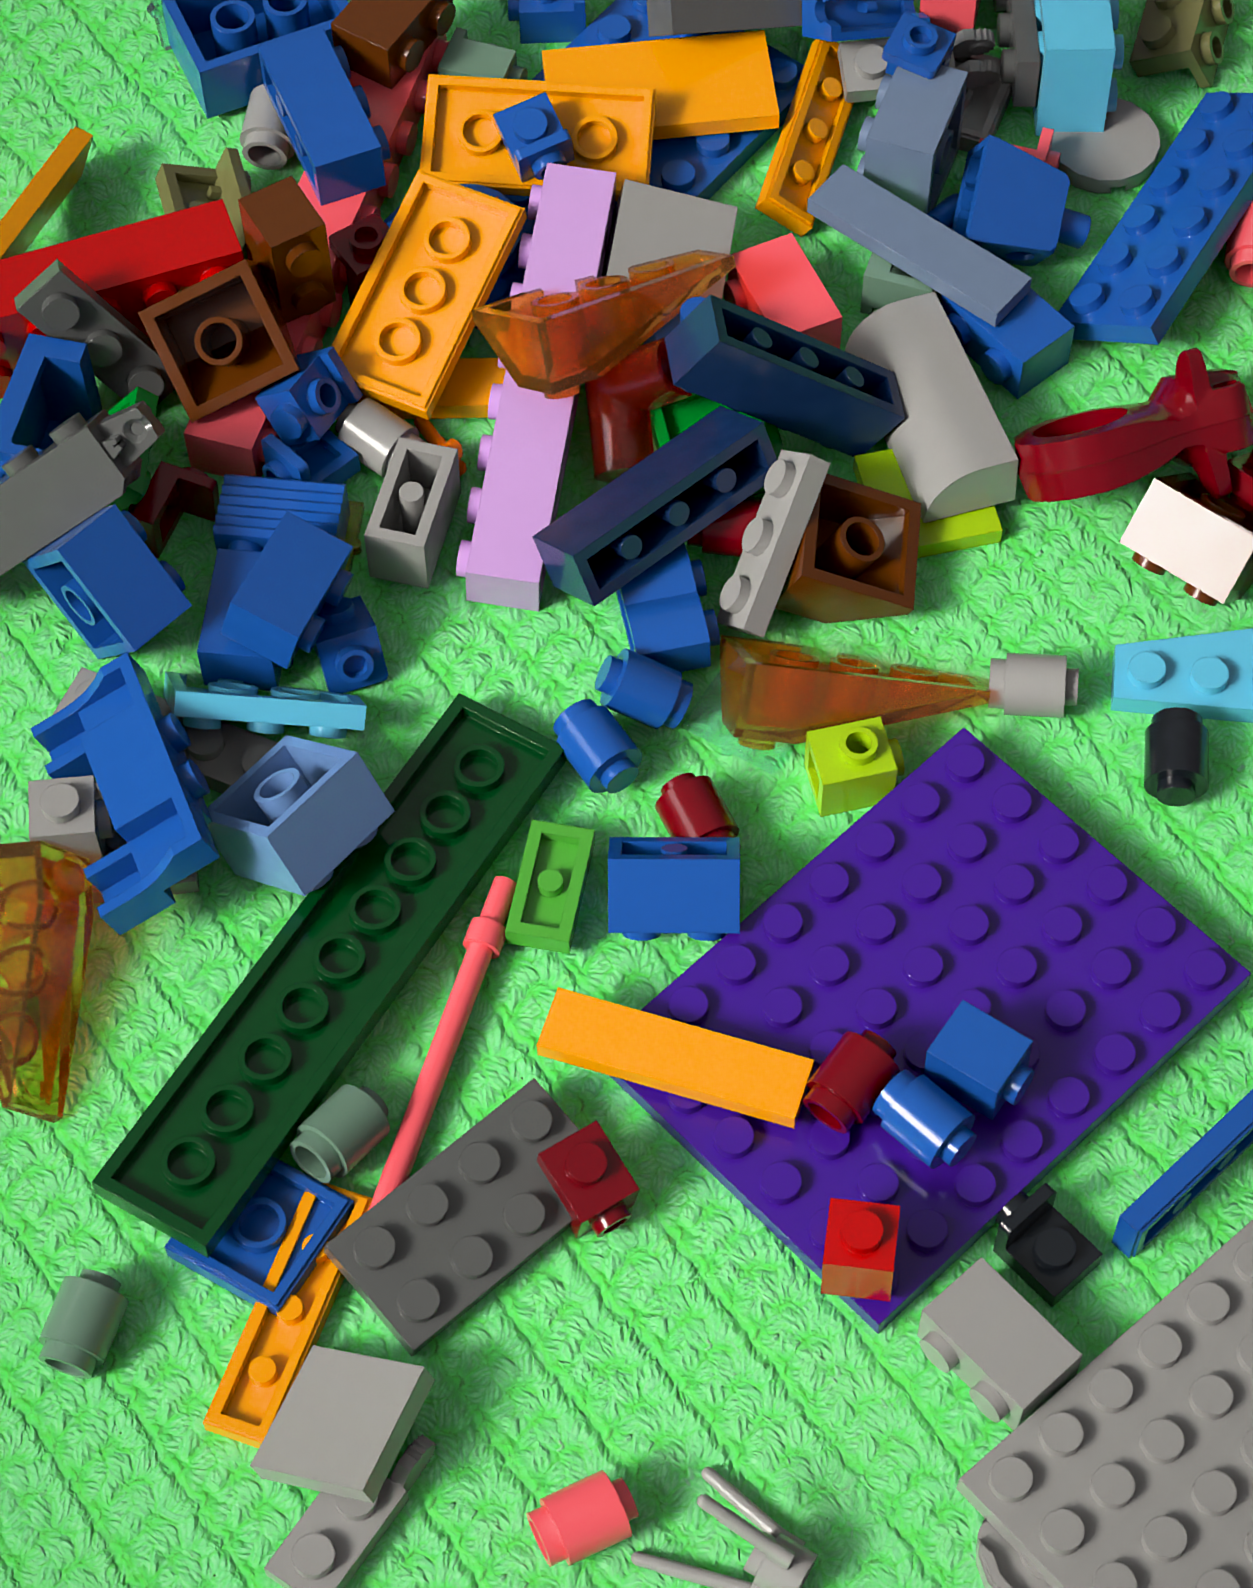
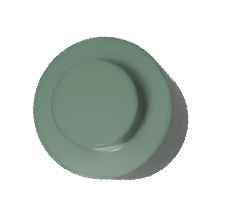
(340, 1133)
(82, 1323)

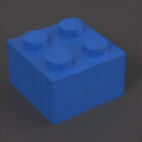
(109, 583)

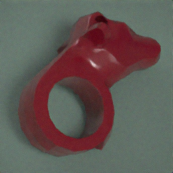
(1186, 420)

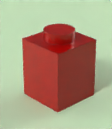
(860, 1249)

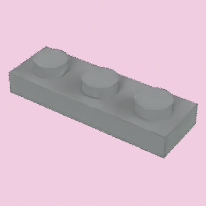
(772, 542)

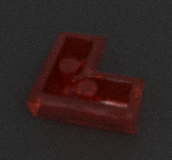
(622, 405)

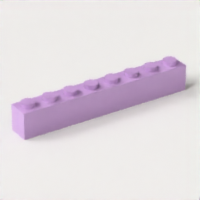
(532, 433)

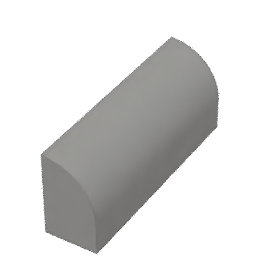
(950, 436)

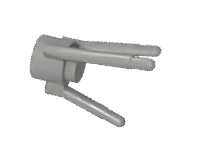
(777, 1555)

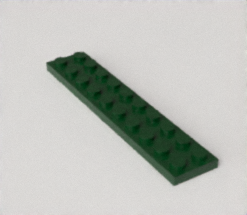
(328, 979)

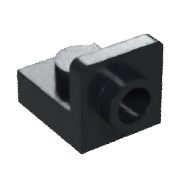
(1043, 1245)

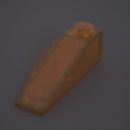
(581, 335)
(780, 693)
(42, 972)

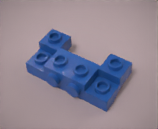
(146, 787)

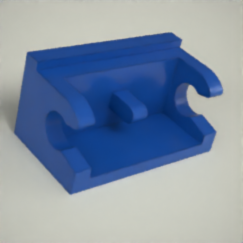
(854, 18)

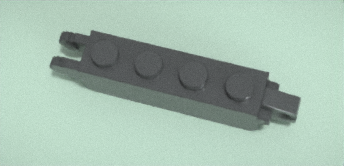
(70, 478)

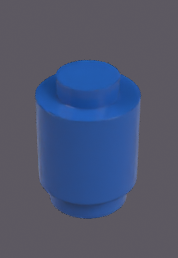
(643, 689)
(597, 747)
(925, 1119)

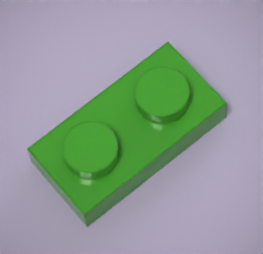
(550, 886)

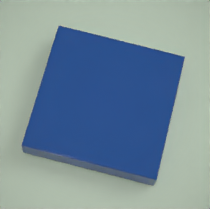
(253, 1240)

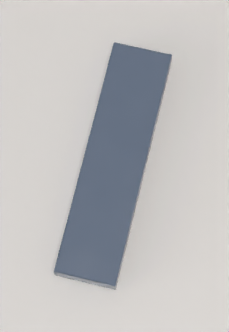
(919, 245)

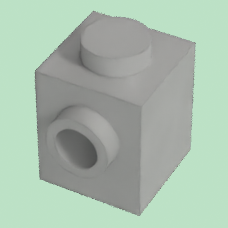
(70, 816)

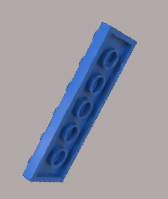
(1170, 228)

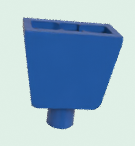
(1016, 205)

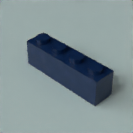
(783, 377)
(656, 505)

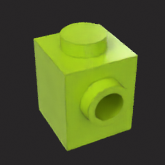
(852, 765)

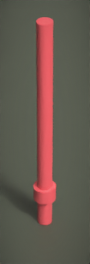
(483, 942)

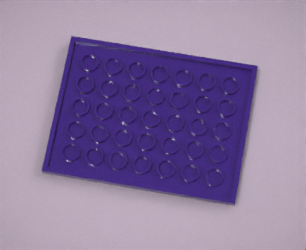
(929, 901)

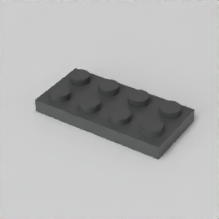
(459, 1222)

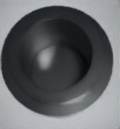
(1176, 757)

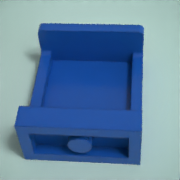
(45, 390)

